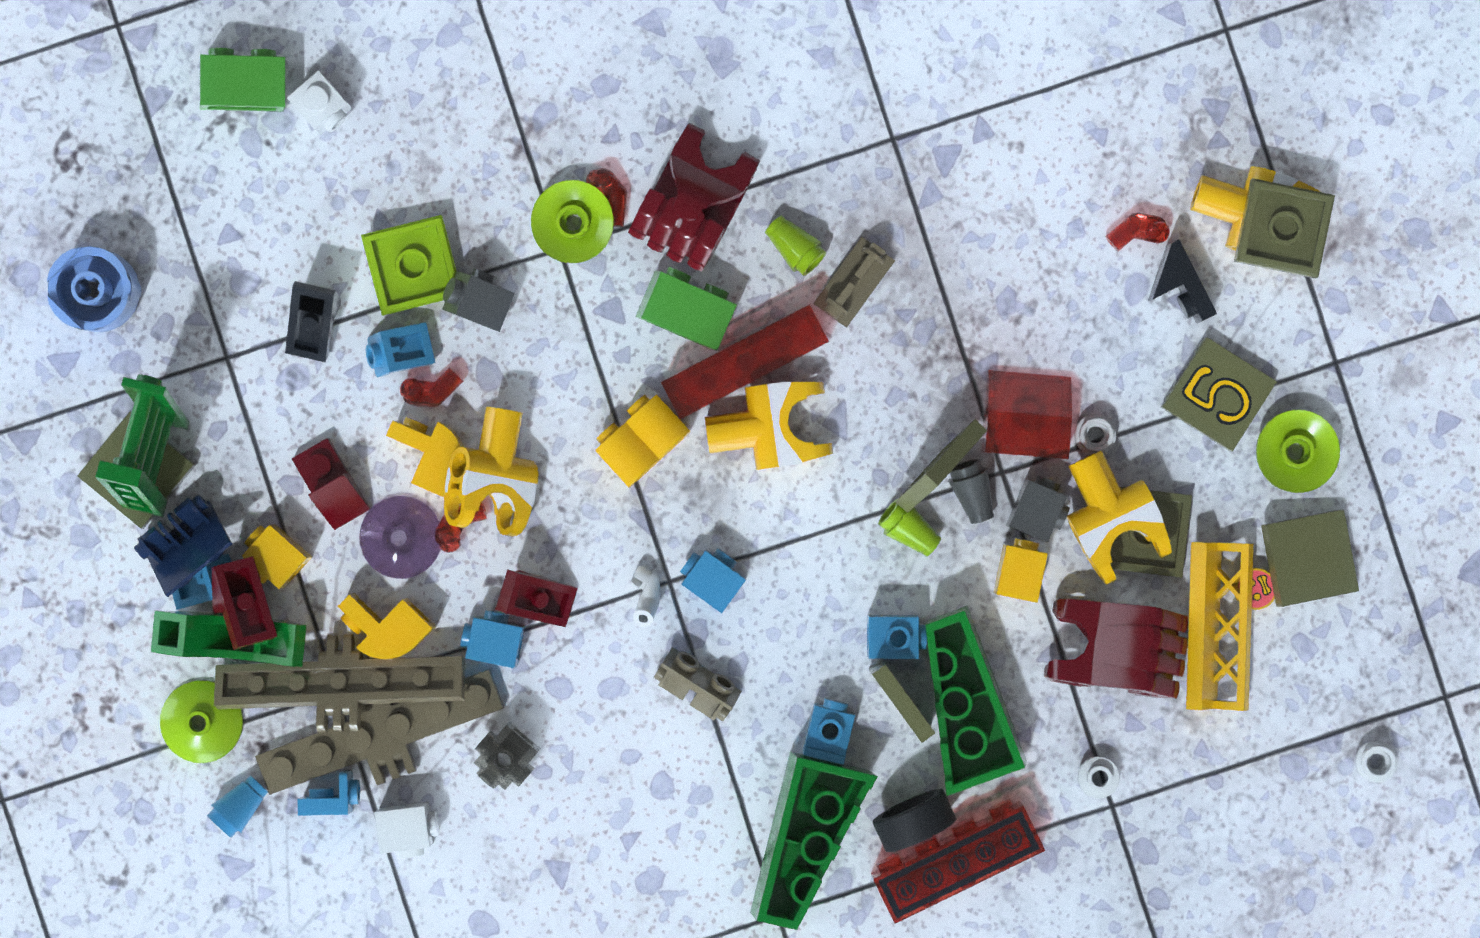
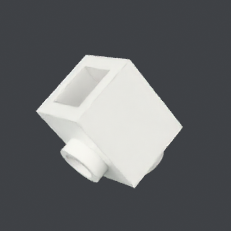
(320, 103)
(406, 829)

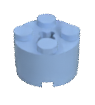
(69, 289)

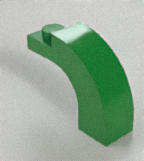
(207, 636)

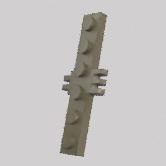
(340, 683)
(381, 740)

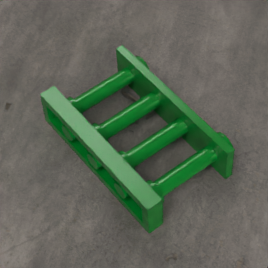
(135, 472)

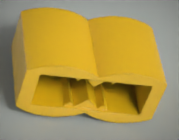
(641, 440)

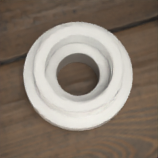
(1108, 434)
(1388, 765)
(1085, 777)

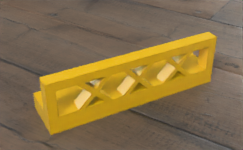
(1205, 630)

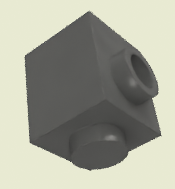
(477, 299)
(1039, 509)

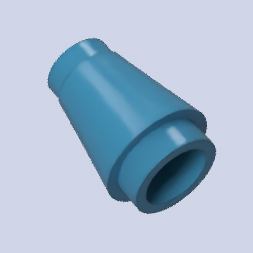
(237, 807)

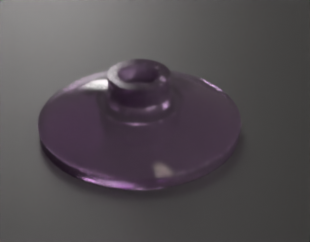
(419, 525)

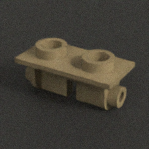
(854, 281)
(683, 672)

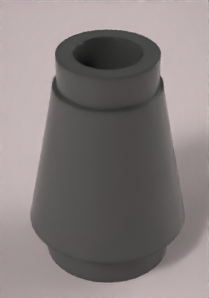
(972, 489)

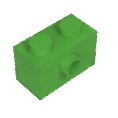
(242, 81)
(686, 309)

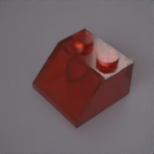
(1027, 415)

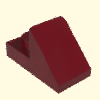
(330, 484)
(536, 598)
(242, 600)

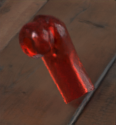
(613, 190)
(1141, 227)
(429, 393)
(449, 536)

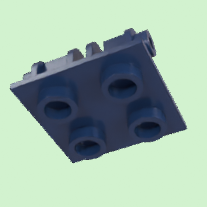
(185, 548)

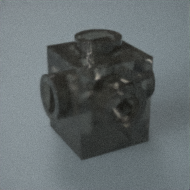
(516, 746)

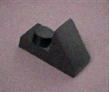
(1177, 271)
(311, 321)

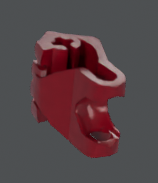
(692, 202)
(1125, 648)

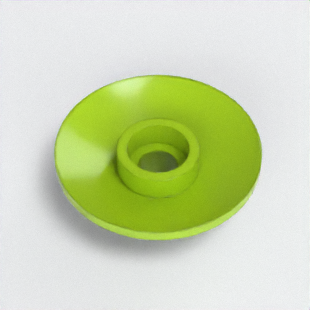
(551, 216)
(1318, 445)
(221, 729)

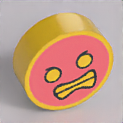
(1261, 589)

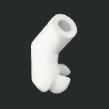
(649, 599)

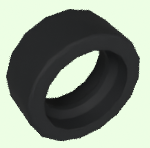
(914, 820)

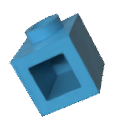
(712, 578)
(895, 637)
(493, 639)

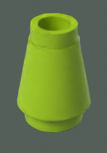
(795, 245)
(909, 529)

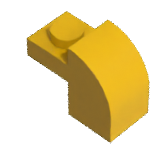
(437, 451)
(387, 638)

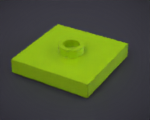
(409, 263)

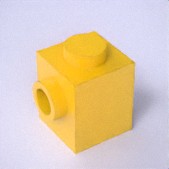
(275, 555)
(1020, 571)

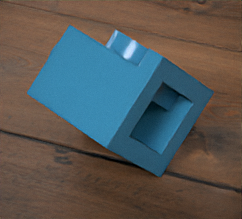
(824, 748)

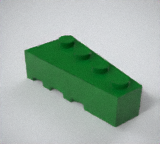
(972, 717)
(806, 833)

